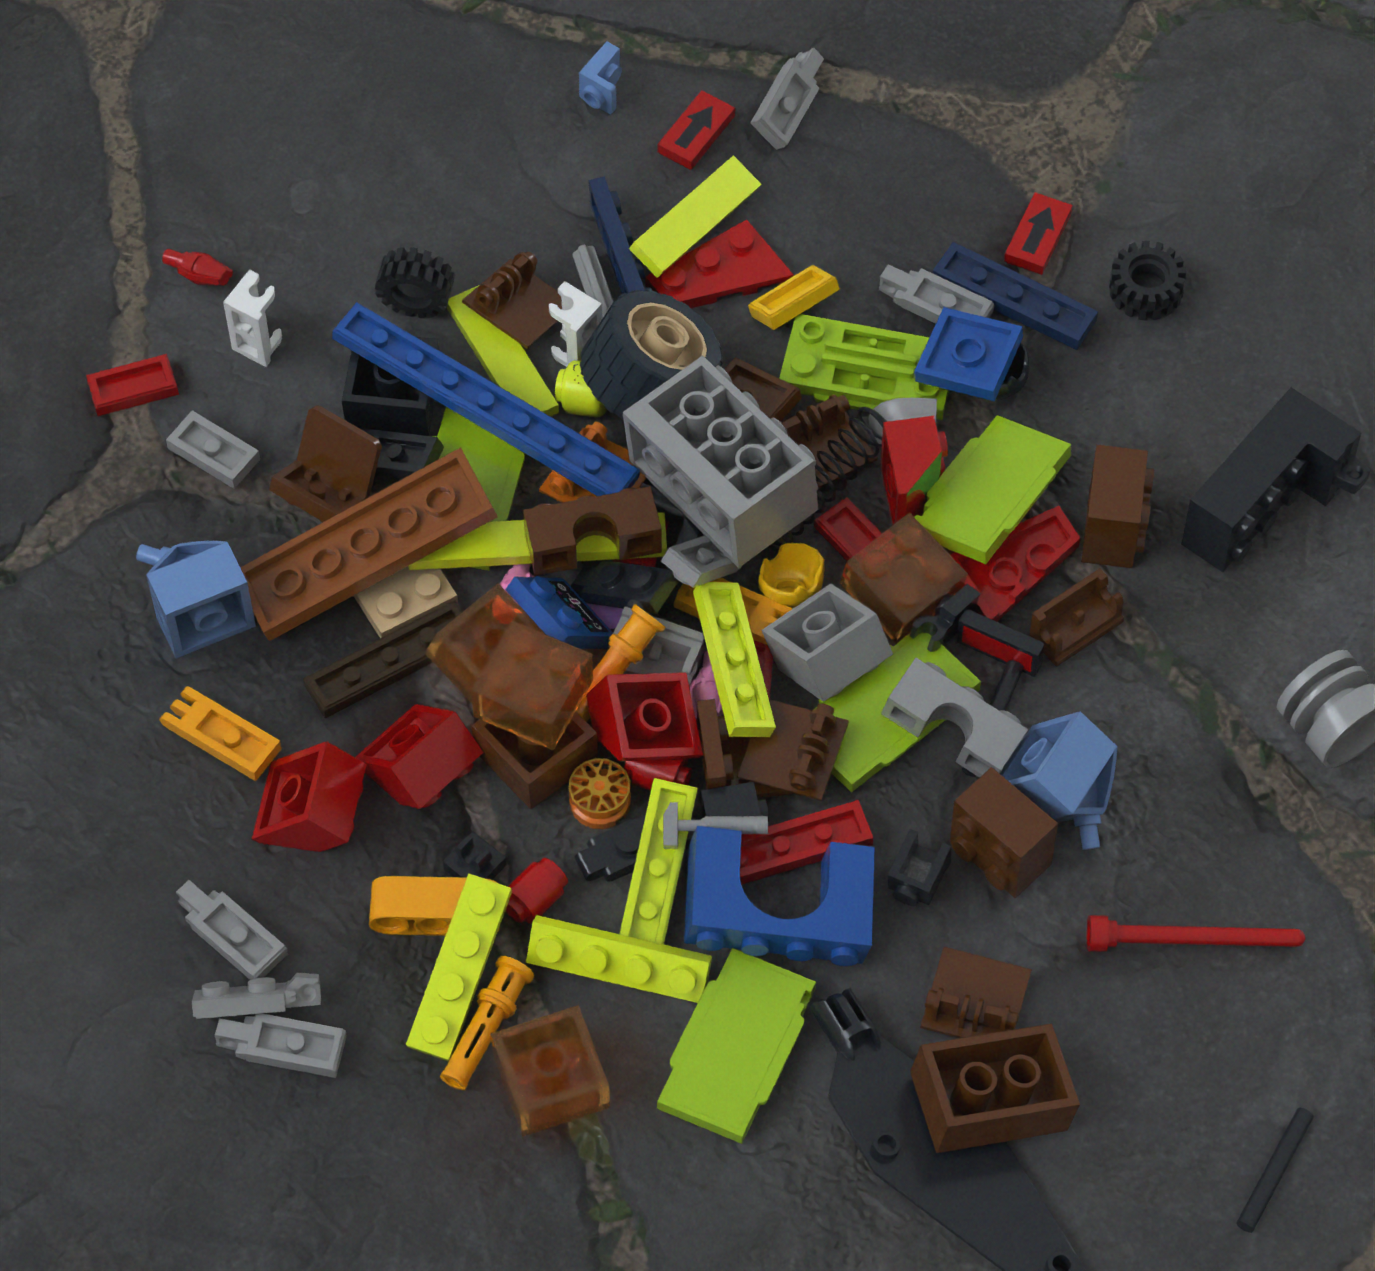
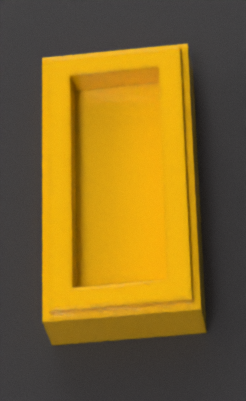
(793, 297)

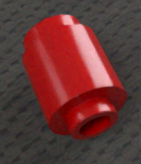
(644, 771)
(535, 890)

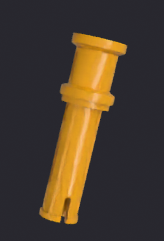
(624, 649)
(500, 1006)

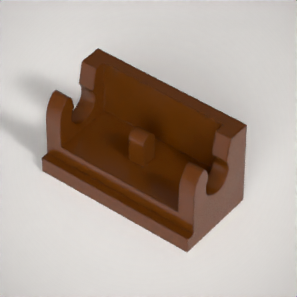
(1077, 618)

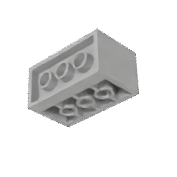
(721, 460)

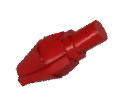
(198, 267)

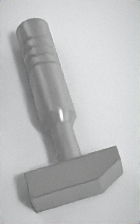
(672, 825)

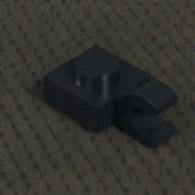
(948, 614)

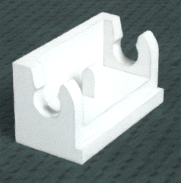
(248, 320)
(579, 320)

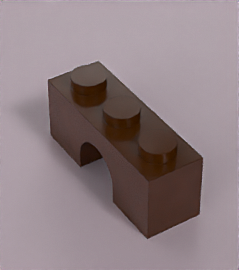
(623, 517)

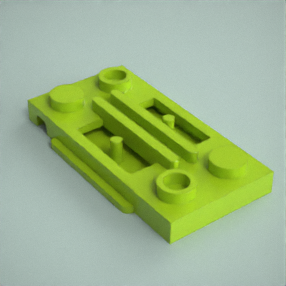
(855, 362)
(491, 458)
(991, 487)
(871, 737)
(736, 1045)

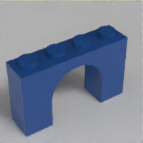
(725, 918)

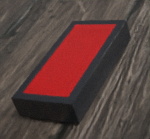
(999, 641)

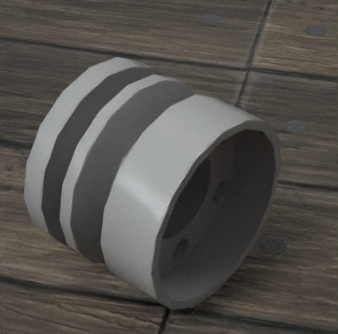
(1332, 707)

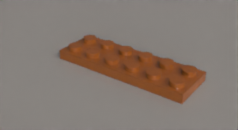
(366, 543)

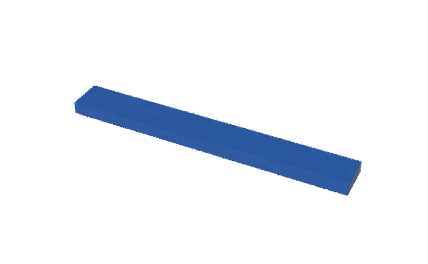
(484, 402)

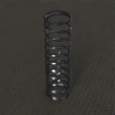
(872, 434)

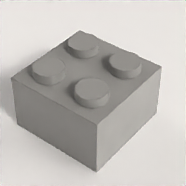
(827, 642)

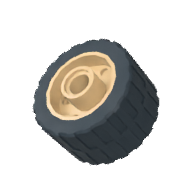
(643, 345)

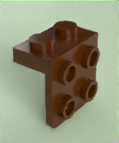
(331, 467)

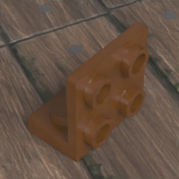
(722, 753)

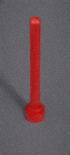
(1106, 933)

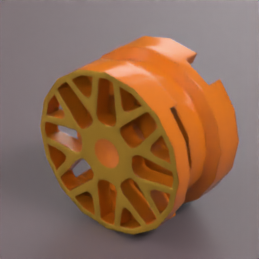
(599, 795)

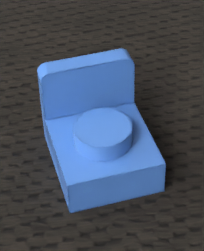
(599, 78)

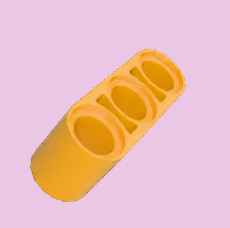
(414, 904)

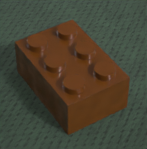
(994, 1088)

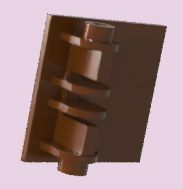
(516, 300)
(821, 424)
(798, 752)
(974, 995)

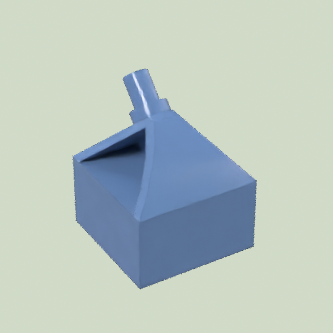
(197, 593)
(1066, 772)

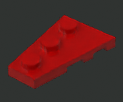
(720, 267)
(1020, 562)

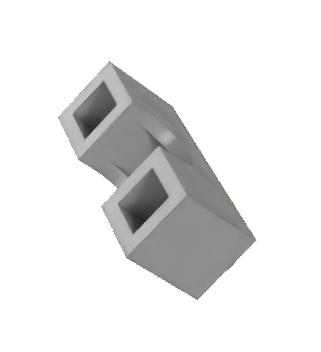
(928, 695)

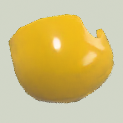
(792, 574)

